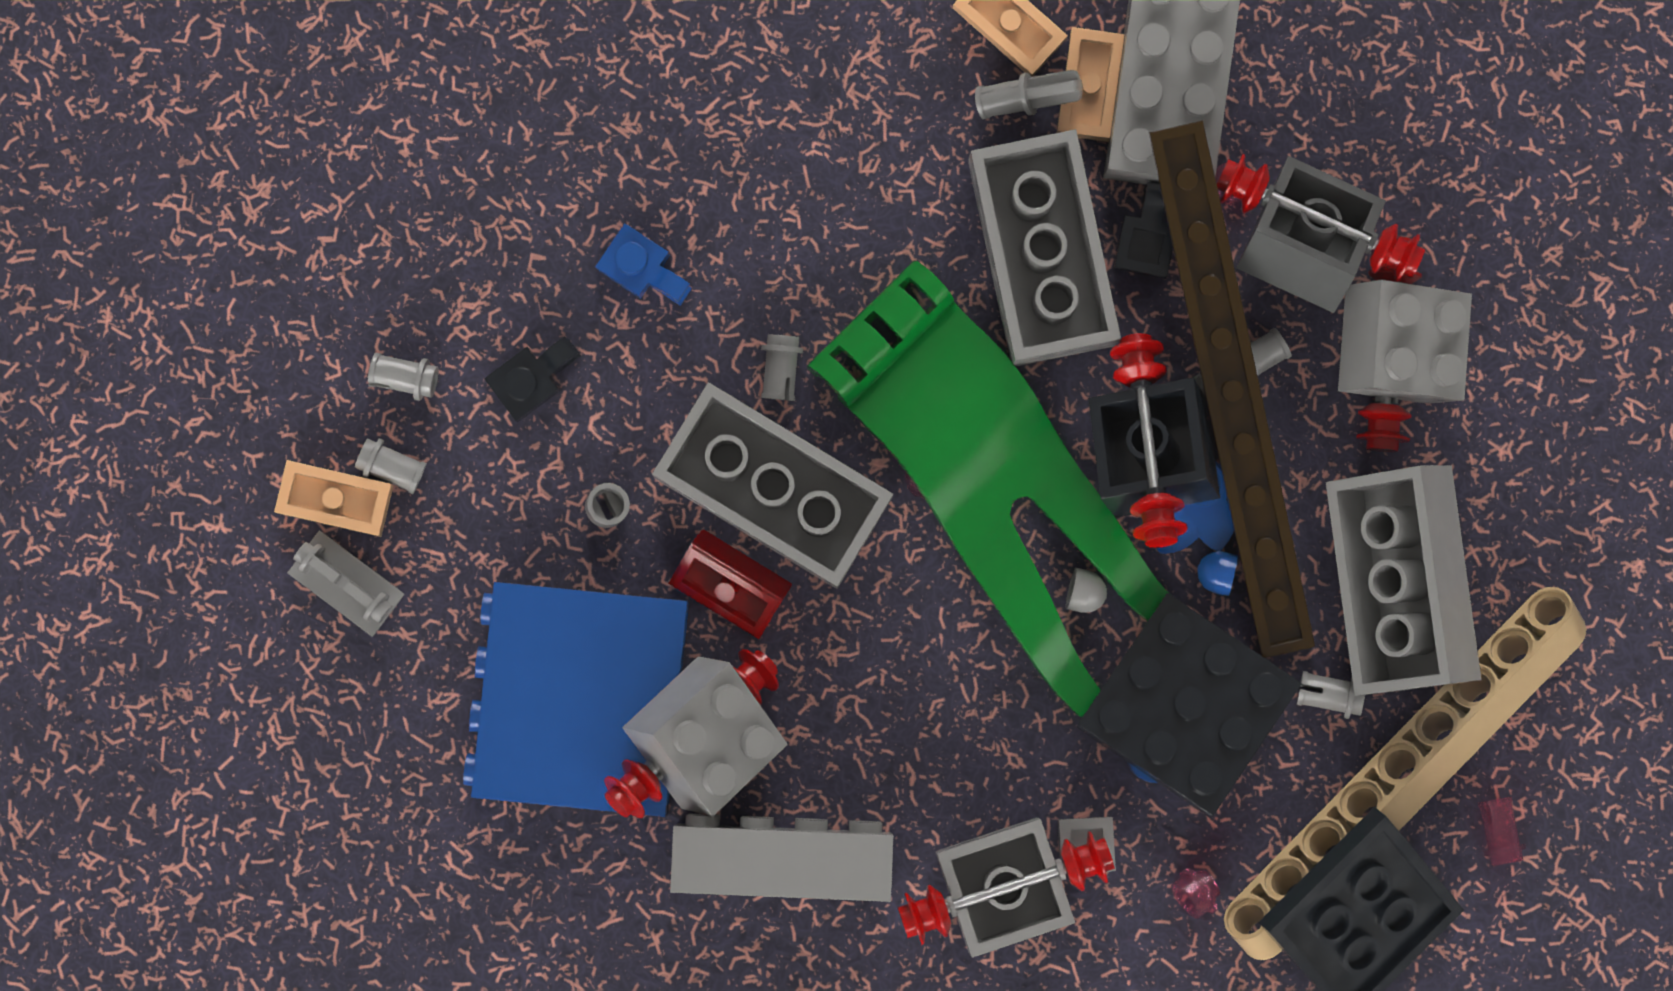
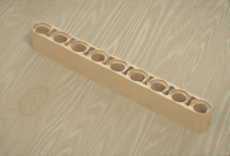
(1417, 748)

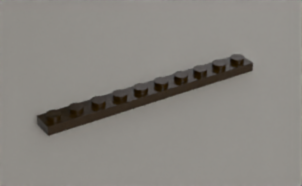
(1231, 388)

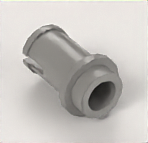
(780, 367)
(403, 375)
(389, 465)
(1335, 695)

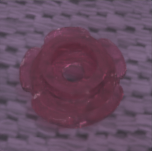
(1196, 892)

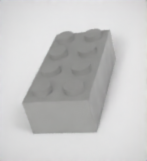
(1169, 76)
(1044, 248)
(772, 485)
(1403, 580)
(782, 861)

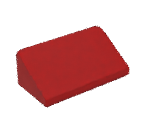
(730, 583)

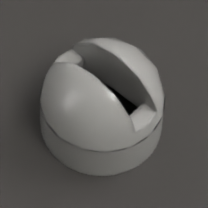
(616, 501)
(1085, 591)

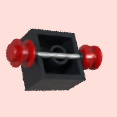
(1152, 443)

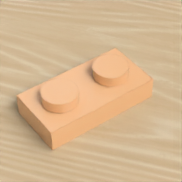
(1015, 30)
(1097, 60)
(333, 498)

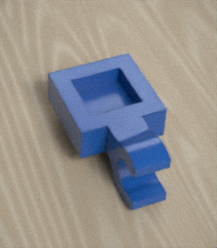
(638, 263)

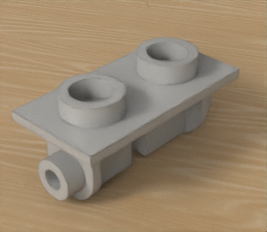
(345, 583)

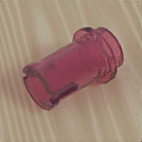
(1501, 831)

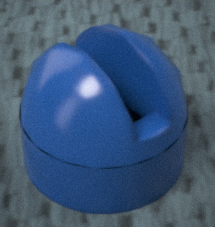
(1217, 572)

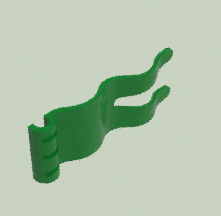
(974, 446)

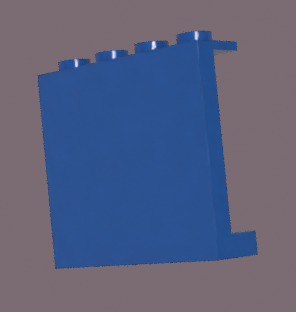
(561, 686)

